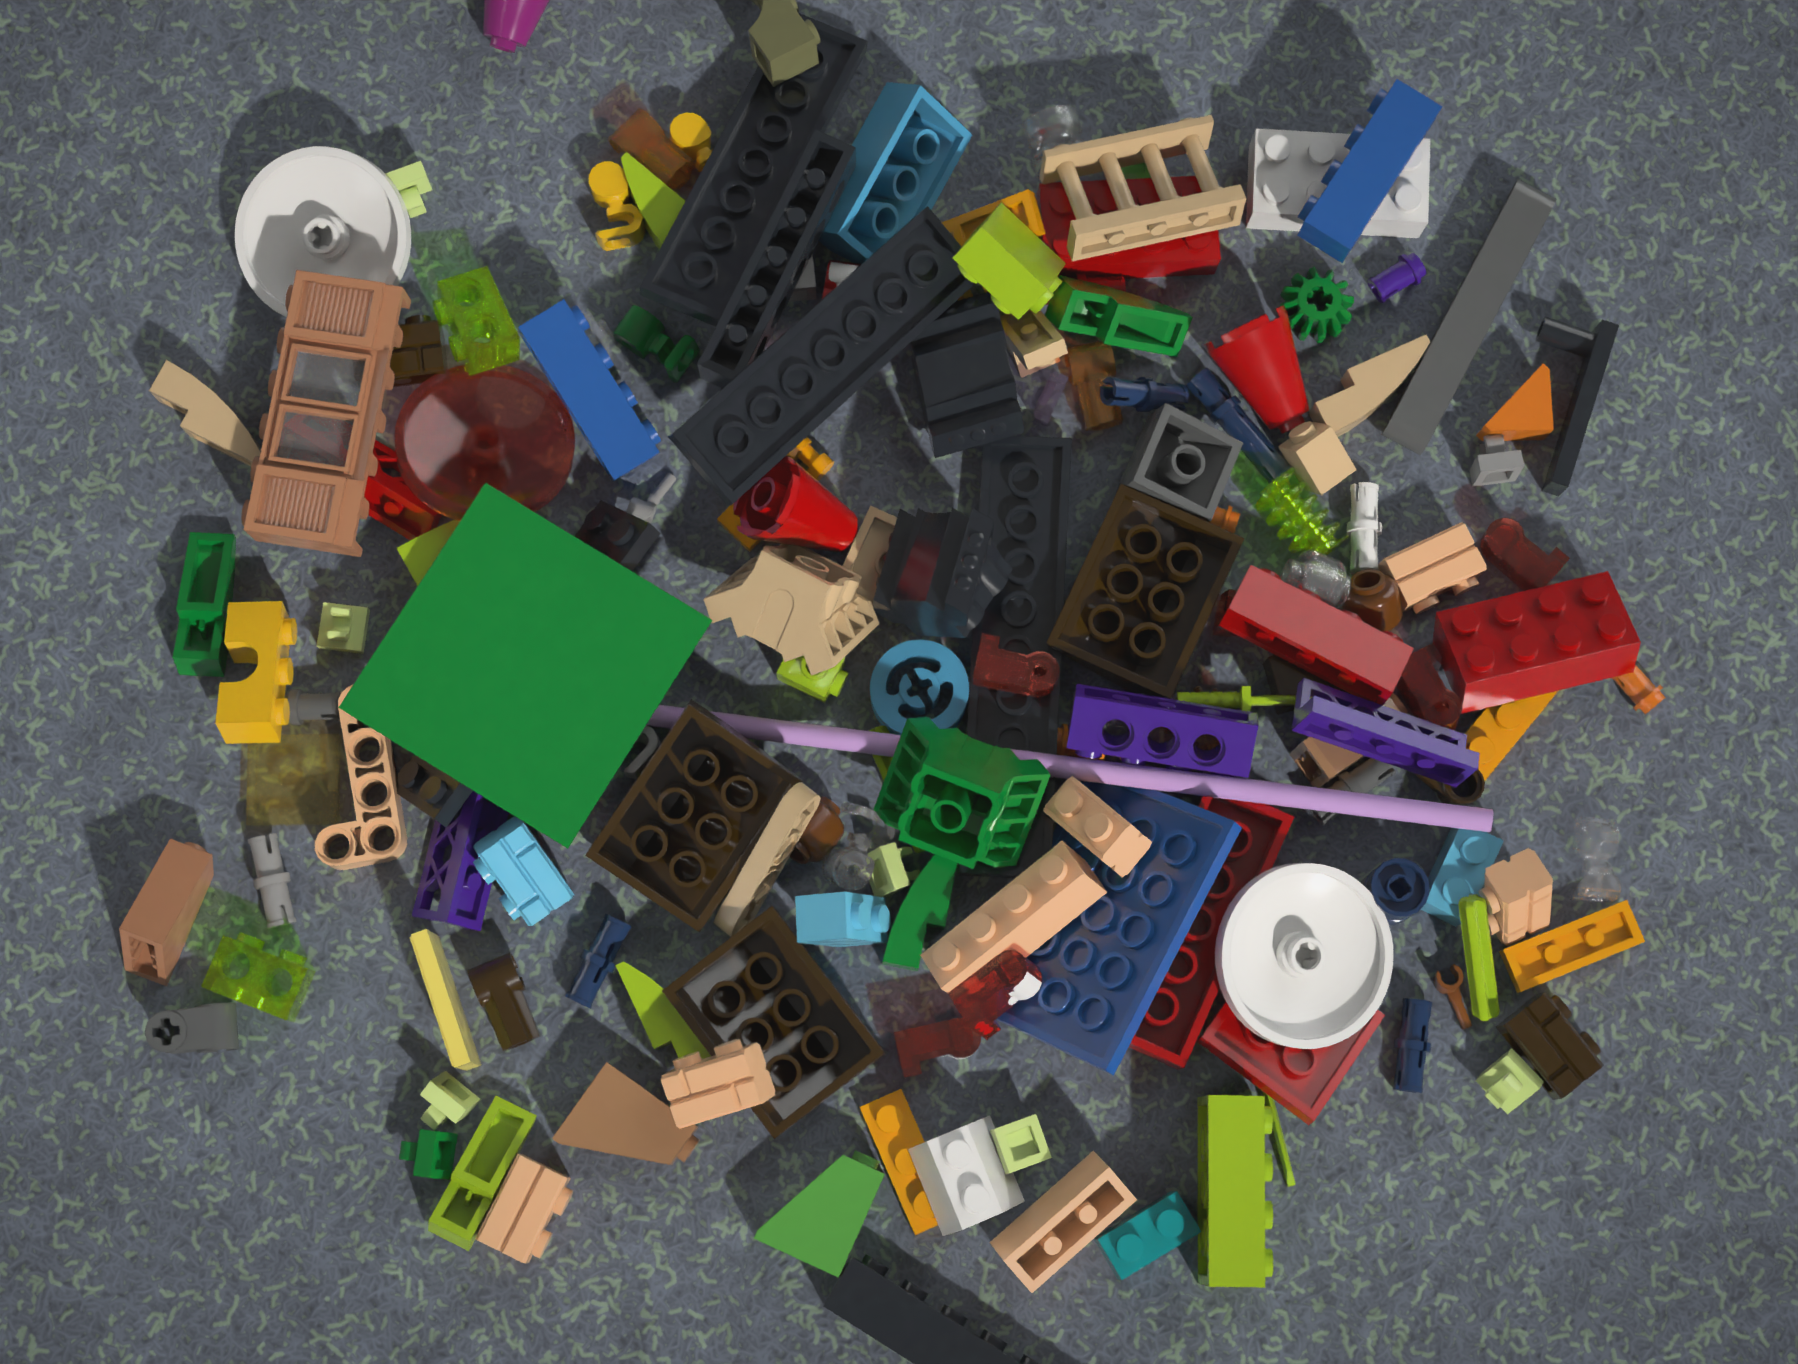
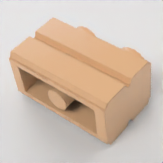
(1435, 567)
(1097, 826)
(1517, 896)
(718, 1084)
(524, 1209)

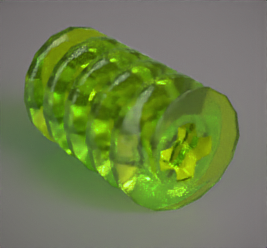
(1297, 516)

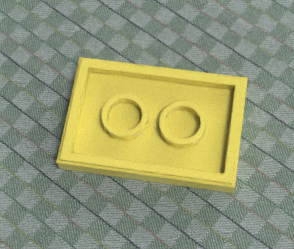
(445, 1000)

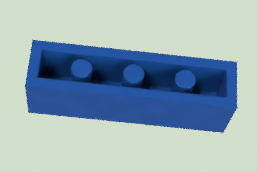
(1369, 169)
(589, 390)

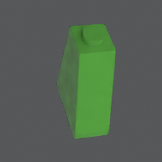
(826, 1214)

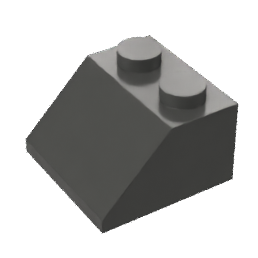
(1181, 462)

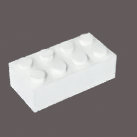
(1289, 168)

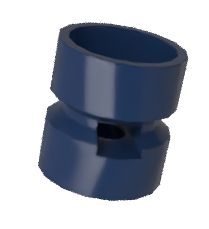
(1398, 888)

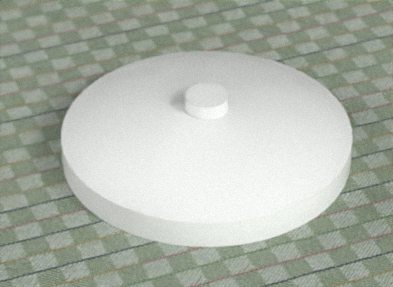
(323, 216)
(1304, 955)

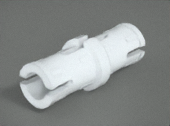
(1364, 527)

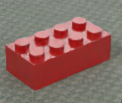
(1176, 257)
(1536, 641)

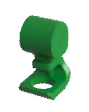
(644, 335)

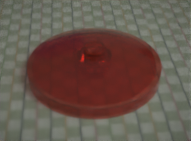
(483, 430)

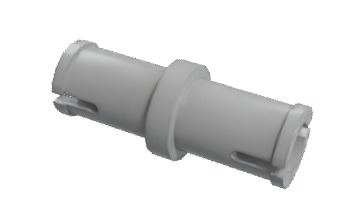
(272, 880)

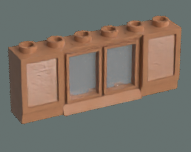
(324, 412)

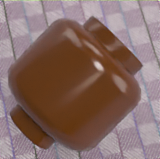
(1375, 599)
(820, 834)

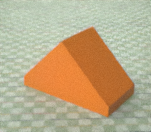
(1526, 413)

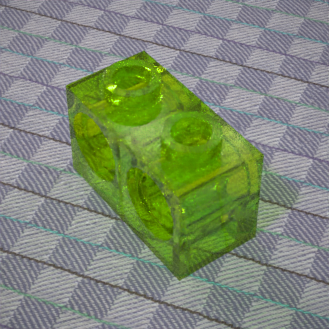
(484, 319)
(256, 986)

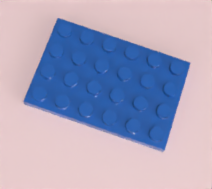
(1118, 951)

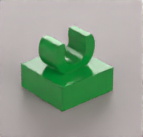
(432, 1154)

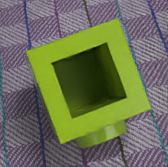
(820, 685)

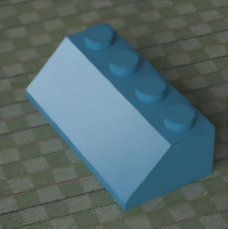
(900, 169)

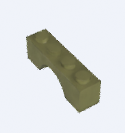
(783, 40)

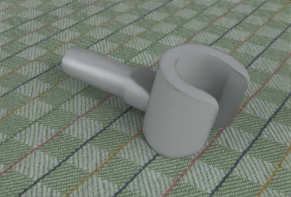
(646, 509)

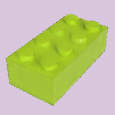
(1232, 1191)

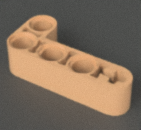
(369, 818)

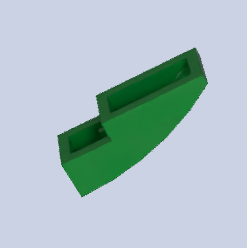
(1117, 317)
(203, 604)
(923, 907)

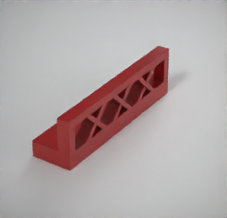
(393, 501)

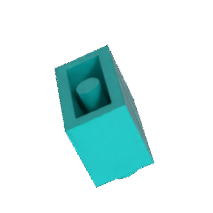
(1147, 1235)

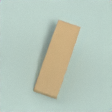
(1368, 387)
(205, 413)

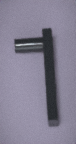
(1595, 349)

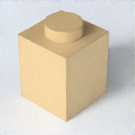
(1317, 456)

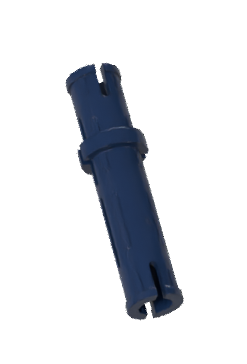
(1233, 420)

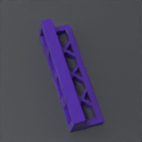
(1382, 733)
(462, 886)

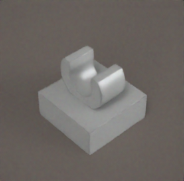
(1494, 463)

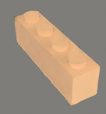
(1017, 916)

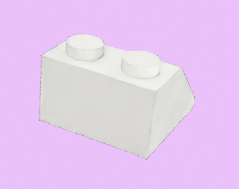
(965, 1177)

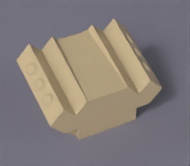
(796, 605)

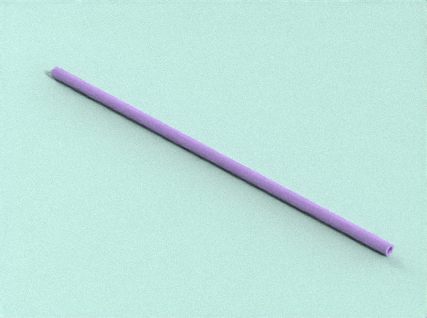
(1125, 774)

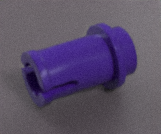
(1397, 277)

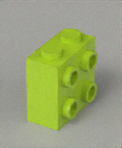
(1010, 263)

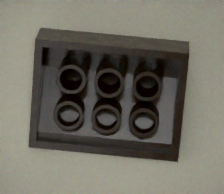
(1144, 594)
(692, 816)
(777, 995)

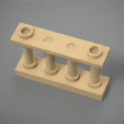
(1150, 223)

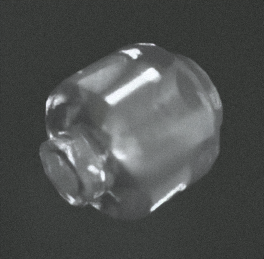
(1320, 575)

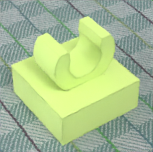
(411, 182)
(343, 627)
(889, 873)
(1509, 1081)
(447, 1100)
(1020, 1144)

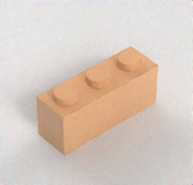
(1062, 1221)

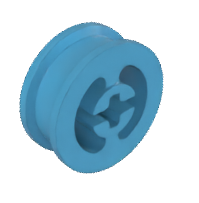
(950, 676)

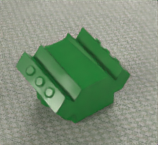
(960, 795)

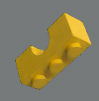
(257, 705)

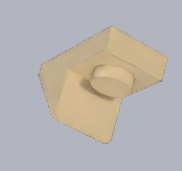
(1032, 342)

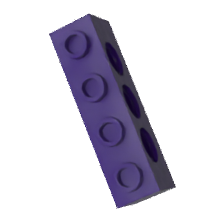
(1143, 713)

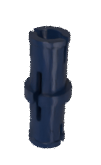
(1143, 393)
(598, 961)
(1412, 1045)

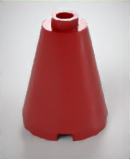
(1265, 369)
(795, 510)

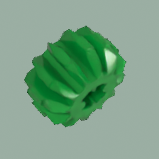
(1326, 293)

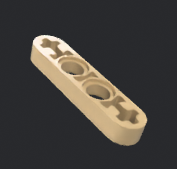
(767, 859)

